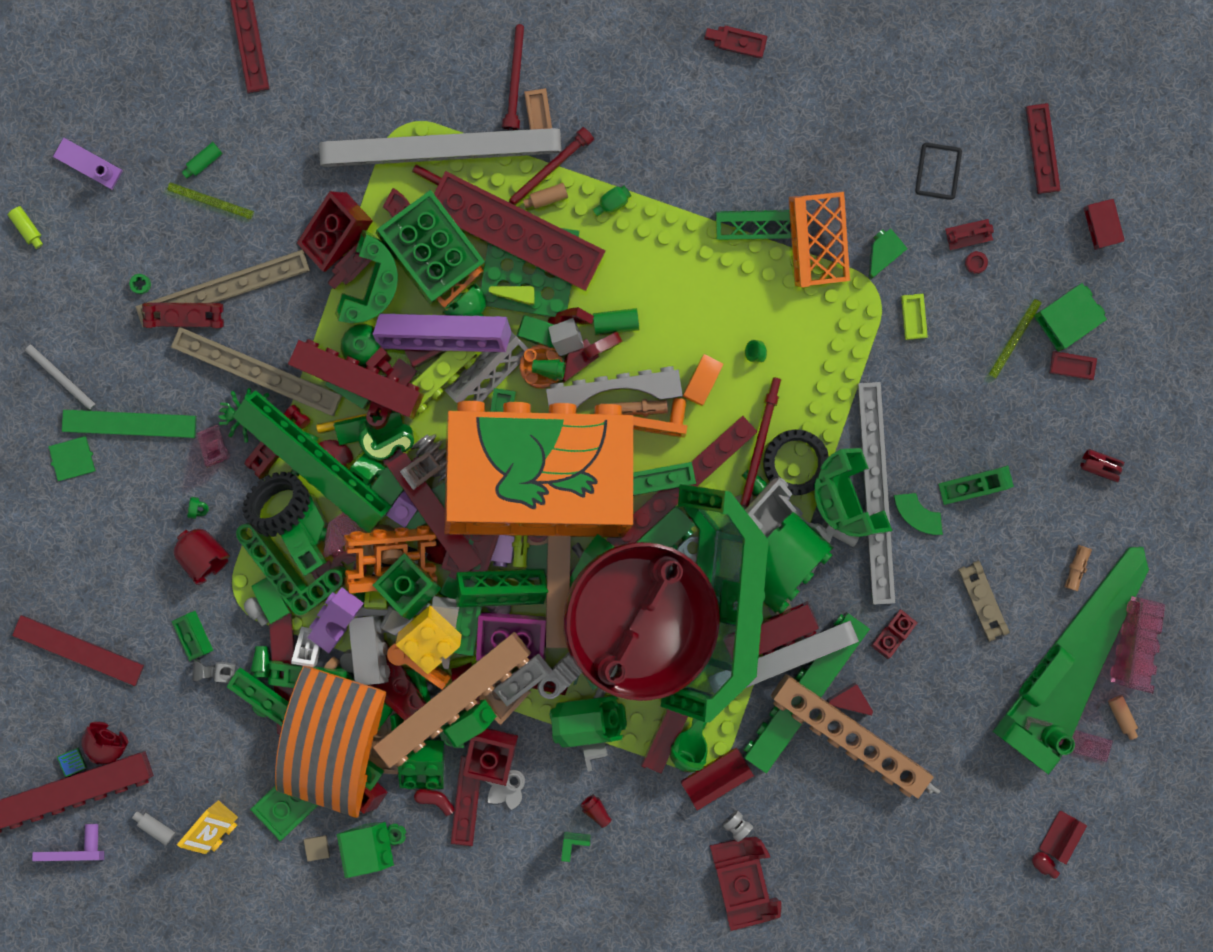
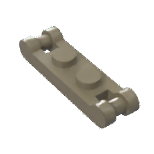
(983, 601)

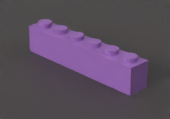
(442, 332)

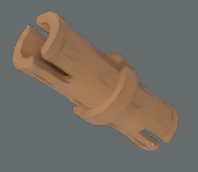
(1078, 568)

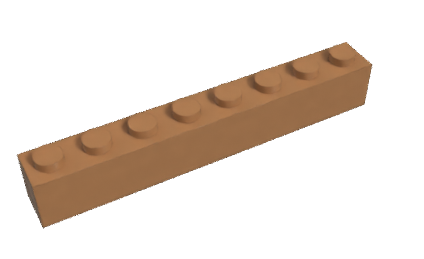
(452, 699)

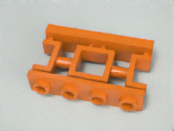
(385, 540)

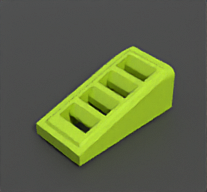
(521, 294)

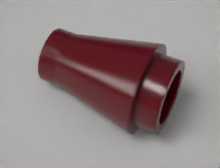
(595, 810)

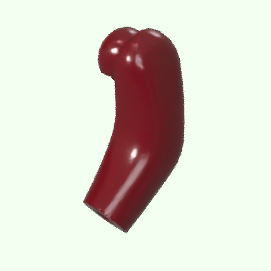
(434, 797)

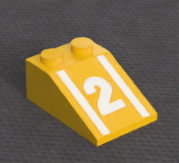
(209, 829)

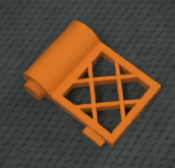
(436, 676)

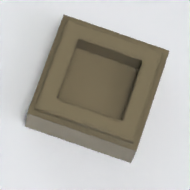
(316, 848)

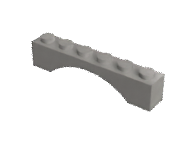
(660, 385)

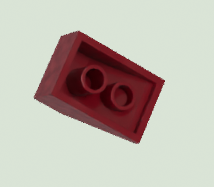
(333, 229)

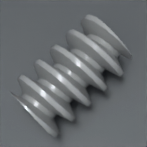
(426, 444)

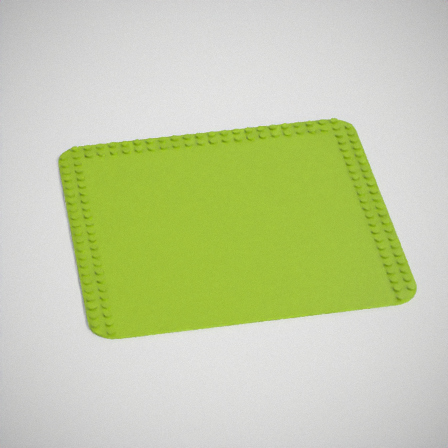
(690, 302)

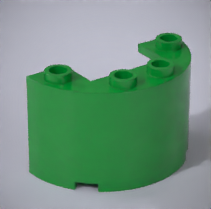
(380, 286)
(838, 498)
(791, 557)

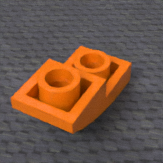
(702, 380)

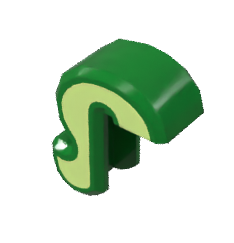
(386, 444)

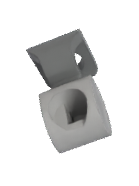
(220, 672)

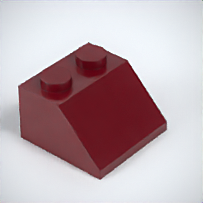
(491, 756)

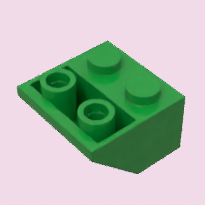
(424, 767)

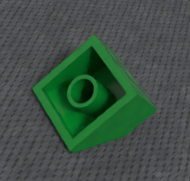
(407, 587)
(365, 849)

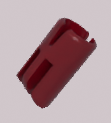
(1102, 465)

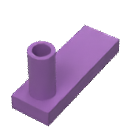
(88, 163)
(90, 849)

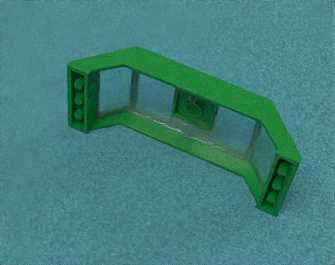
(735, 560)

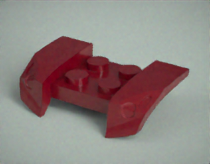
(744, 883)

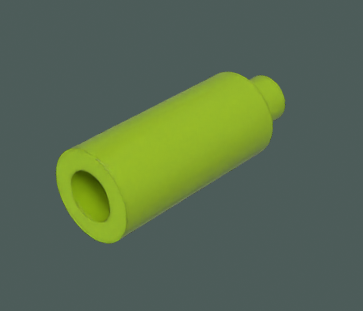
(25, 227)

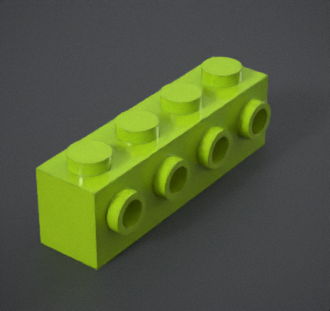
(440, 373)

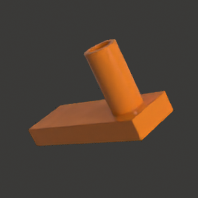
(672, 428)

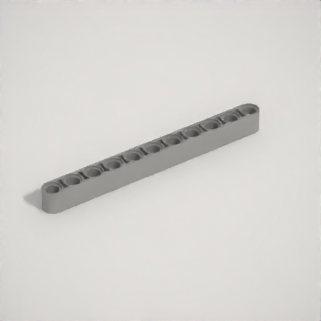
(440, 147)

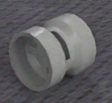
(738, 826)

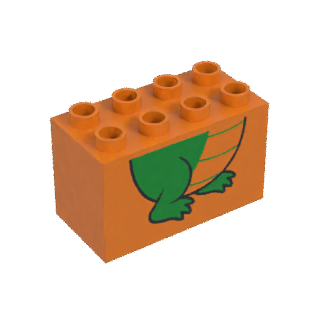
(538, 471)

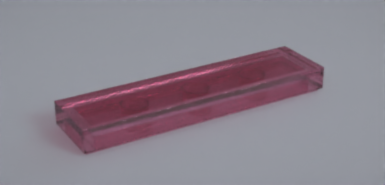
(1085, 743)

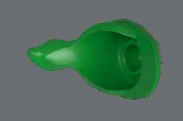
(690, 748)

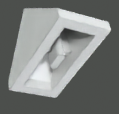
(306, 651)

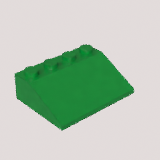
(429, 247)

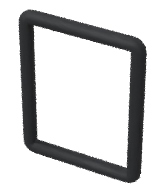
(956, 175)

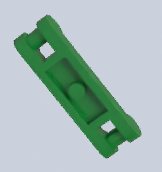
(292, 672)

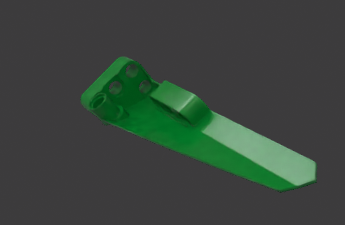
(1070, 669)

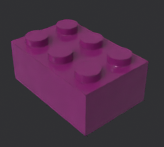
(496, 627)

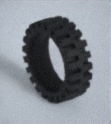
(794, 435)
(288, 516)

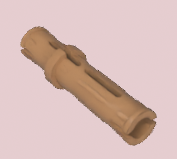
(643, 407)

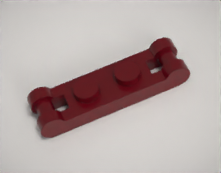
(183, 315)
(265, 453)

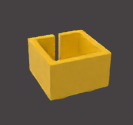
(428, 639)

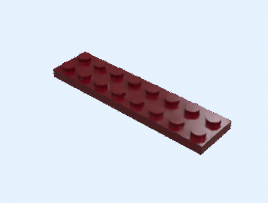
(519, 232)

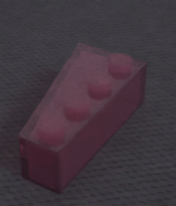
(1138, 645)

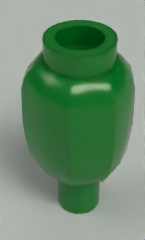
(613, 200)

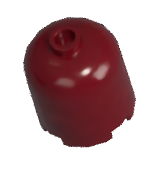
(200, 554)

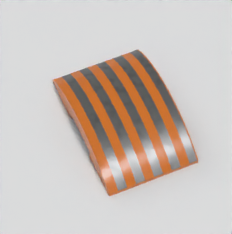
(328, 740)

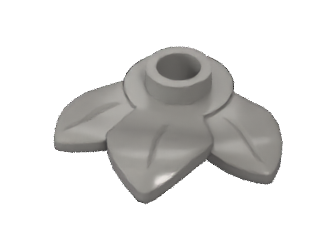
(509, 793)

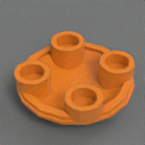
(537, 352)

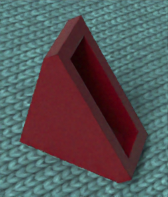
(851, 699)

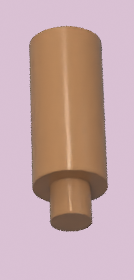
(546, 196)
(1123, 716)

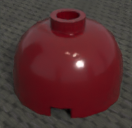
(99, 743)

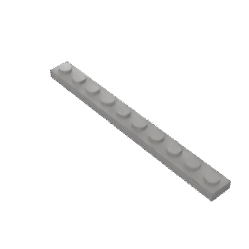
(876, 490)

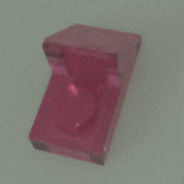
(212, 446)

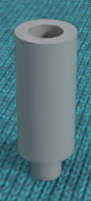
(154, 827)

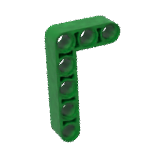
(288, 573)

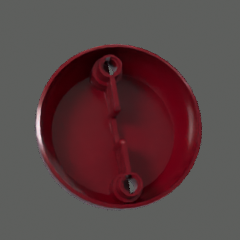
(641, 621)

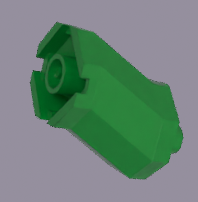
(588, 721)

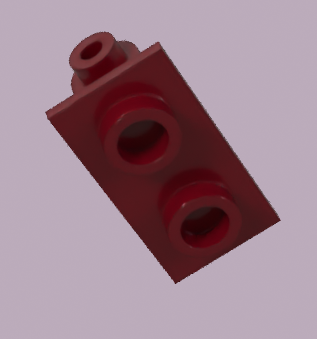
(969, 234)

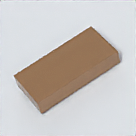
(538, 109)

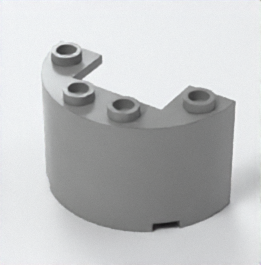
(773, 507)

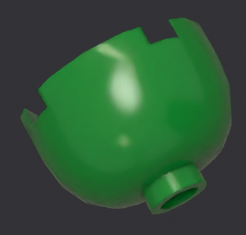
(467, 304)
(359, 343)

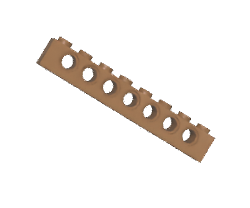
(918, 776)

